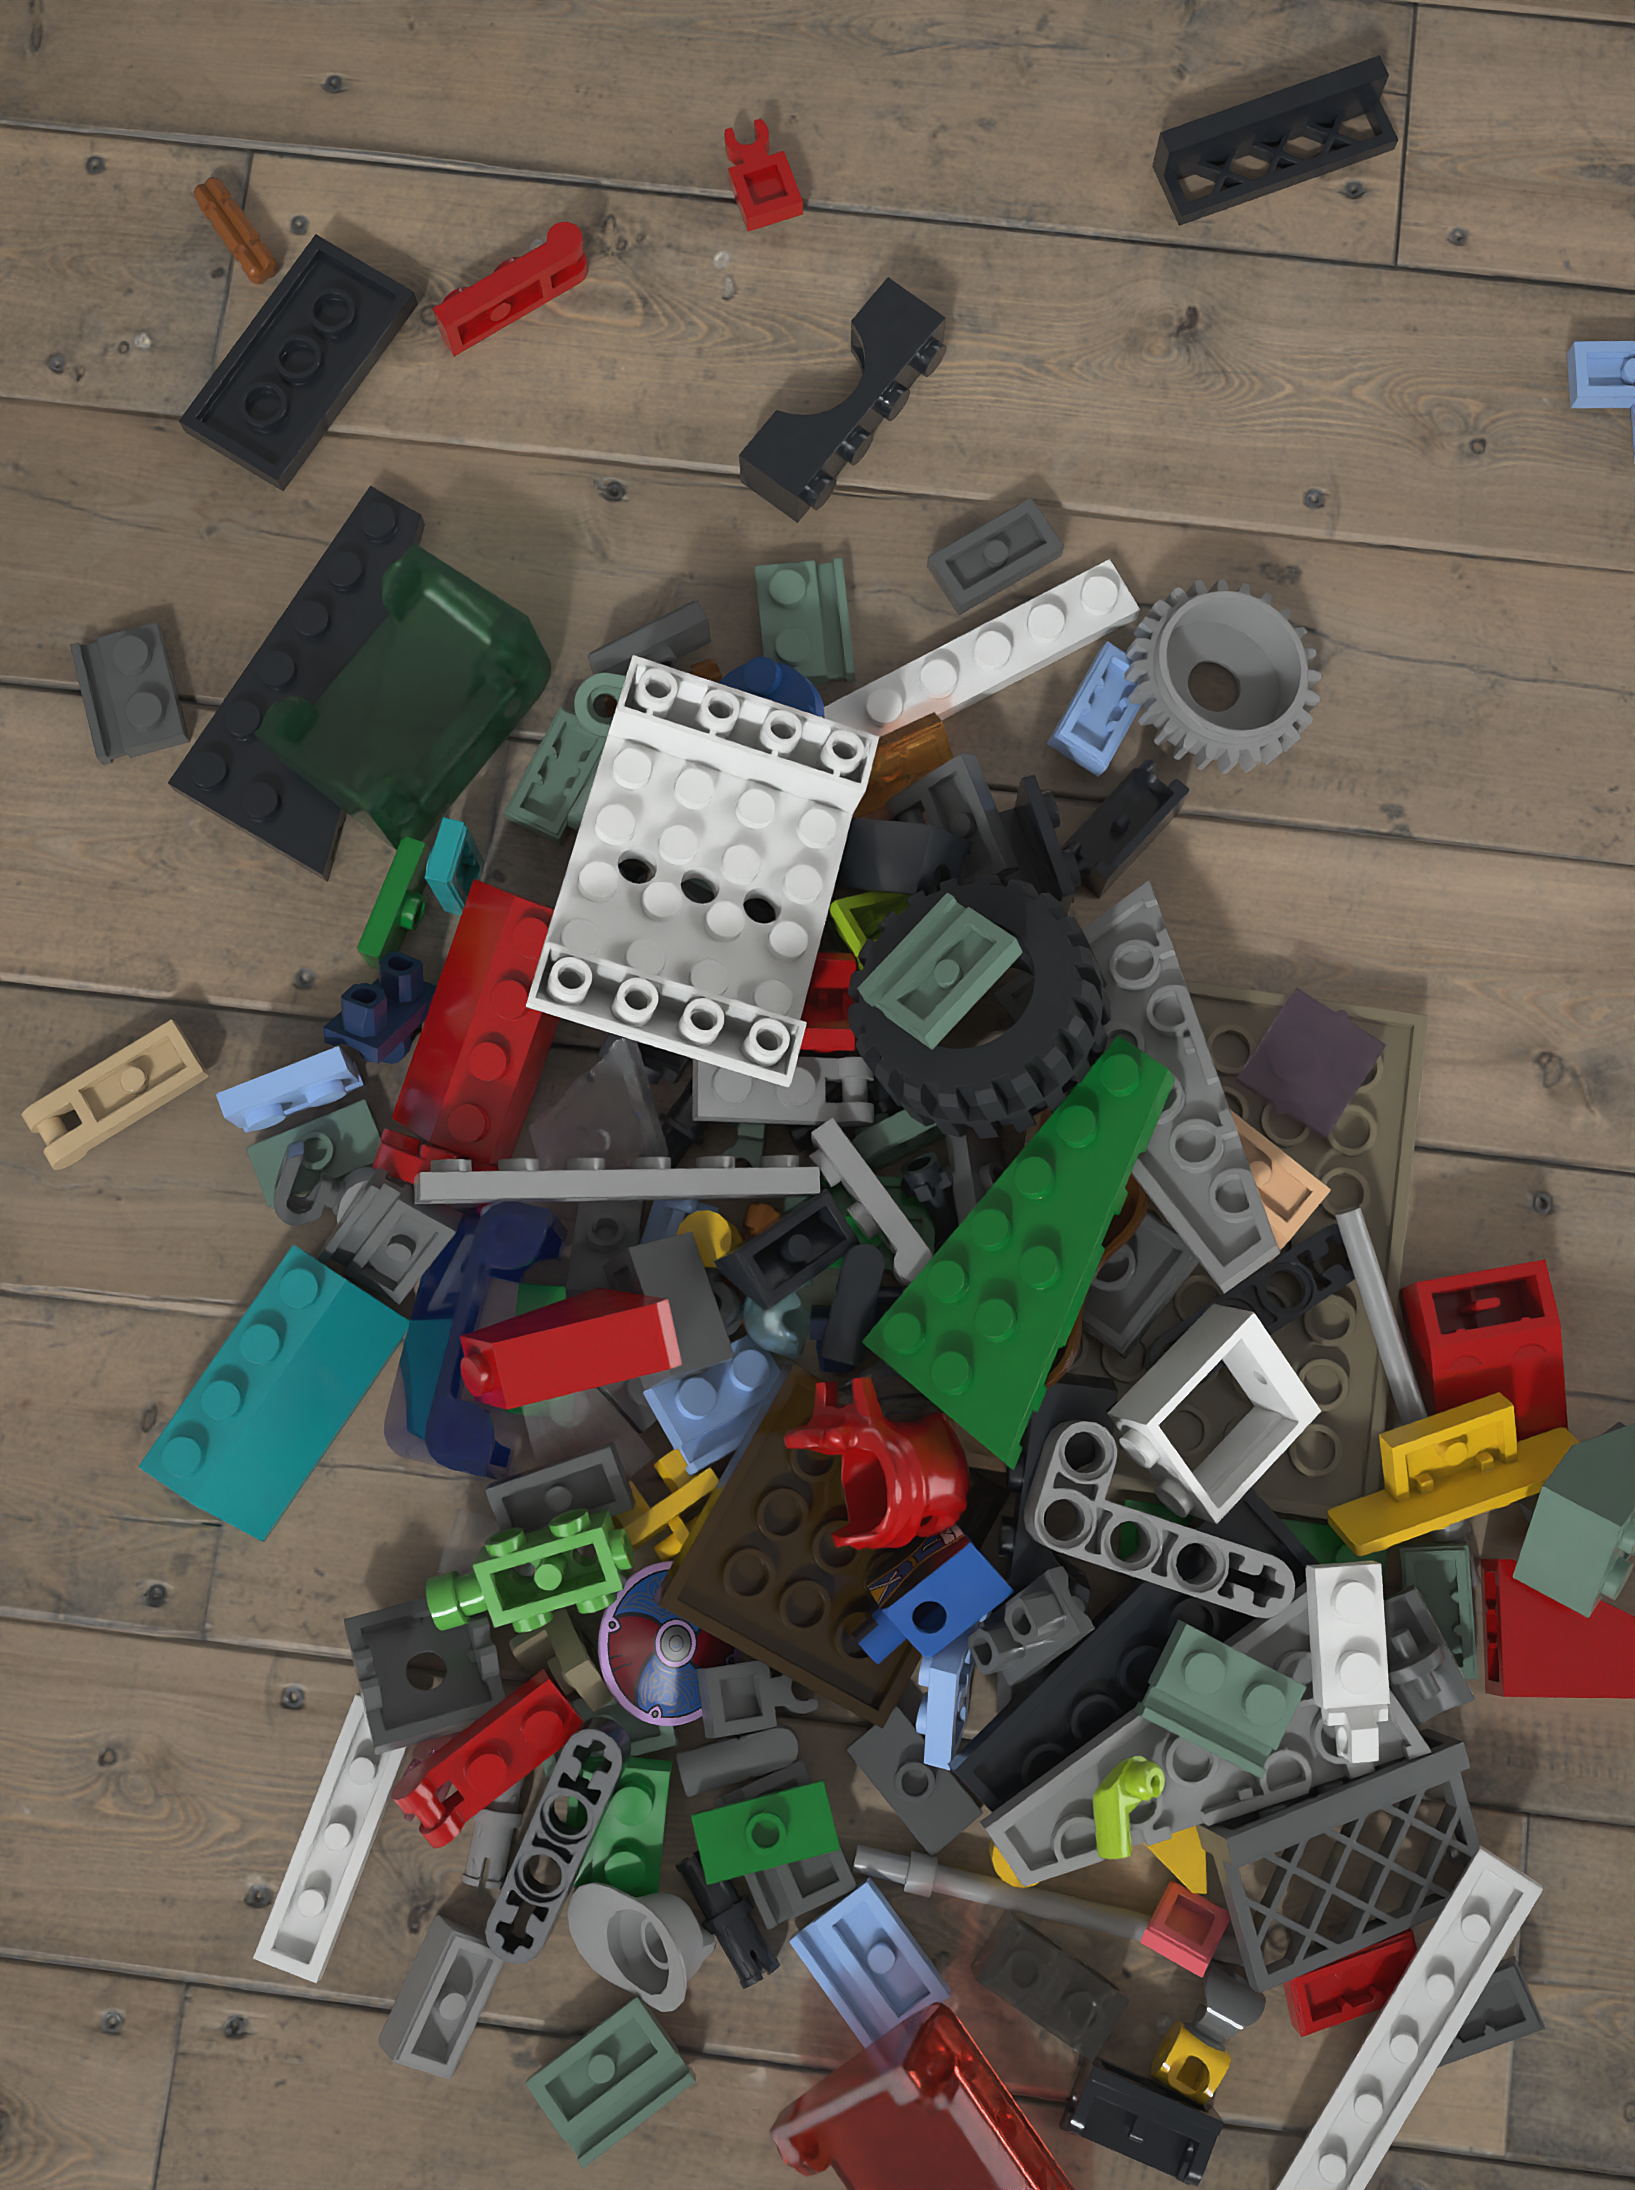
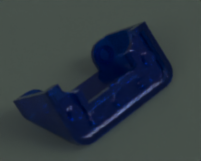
(425, 1407)

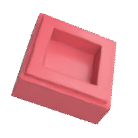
(1186, 1928)

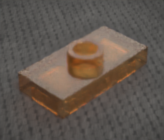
(903, 759)

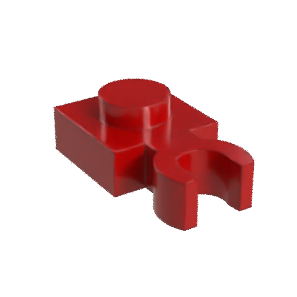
(761, 181)

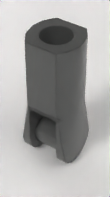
(737, 1758)

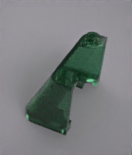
(415, 702)

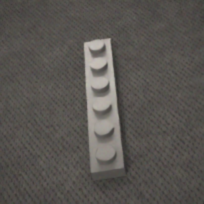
(587, 1180)

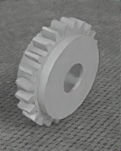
(1249, 642)

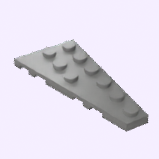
(1195, 1155)
(1051, 1821)

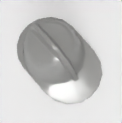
(639, 1942)

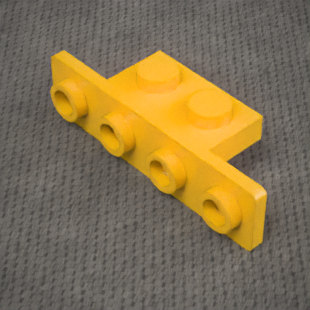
(1447, 1473)

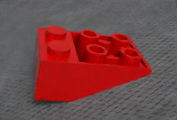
(1489, 1337)

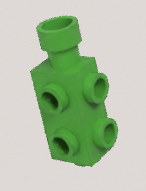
(559, 1578)

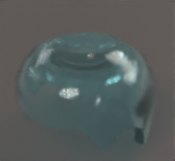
(781, 1328)

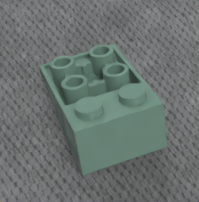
(1584, 1524)

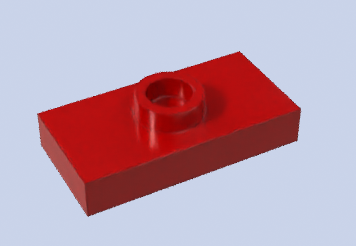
(1348, 1985)

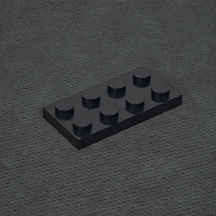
(299, 362)

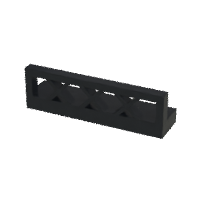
(1272, 121)

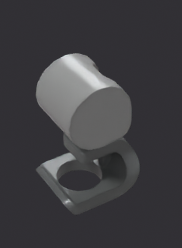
(325, 1193)

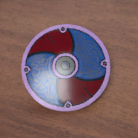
(654, 1655)

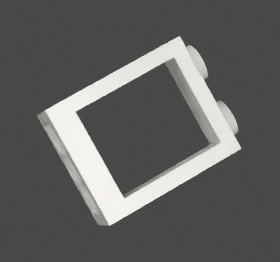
(1244, 1455)

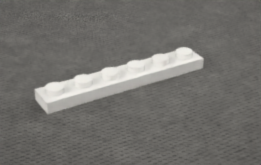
(992, 654)
(1414, 2027)

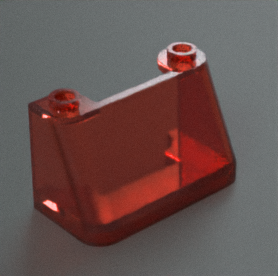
(917, 2116)

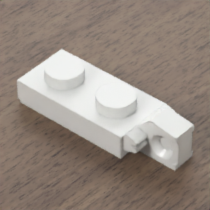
(1349, 1653)

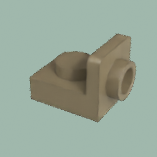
(566, 1656)

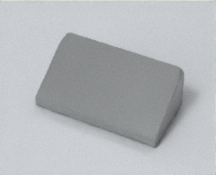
(441, 1999)

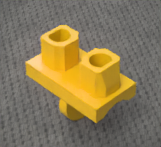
(687, 1494)

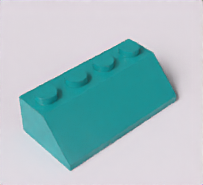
(276, 1395)

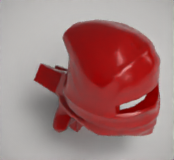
(893, 1474)

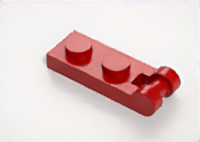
(513, 289)
(488, 1758)

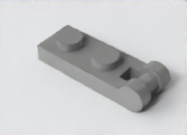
(740, 1098)
(873, 1207)

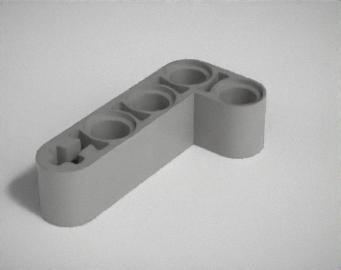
(1159, 1538)

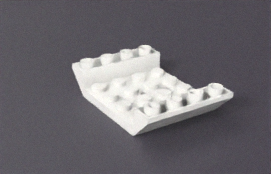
(719, 794)

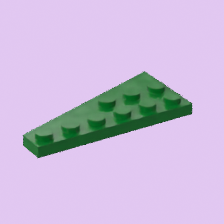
(1015, 1272)

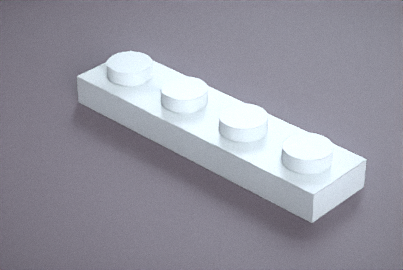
(331, 1851)

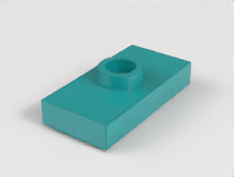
(453, 865)

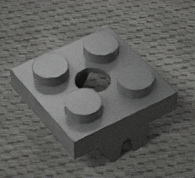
(397, 1711)

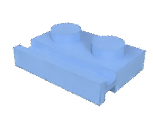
(290, 1090)
(715, 1408)
(868, 1962)

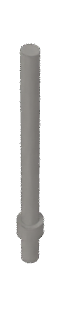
(1390, 1343)
(923, 1874)

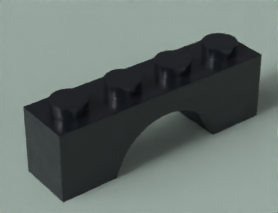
(799, 456)
(1070, 1398)

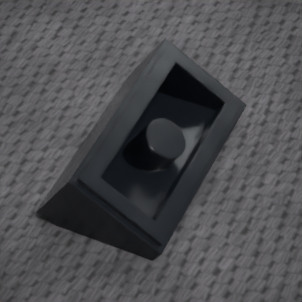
(789, 1250)

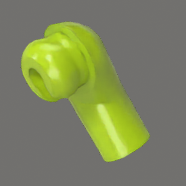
(1116, 1797)

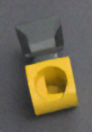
(714, 1238)
(1193, 2053)

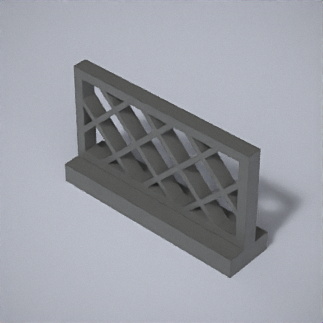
(1325, 1807)

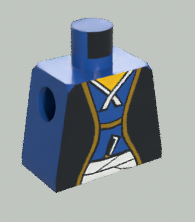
(929, 1594)

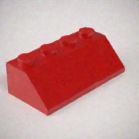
(479, 1040)

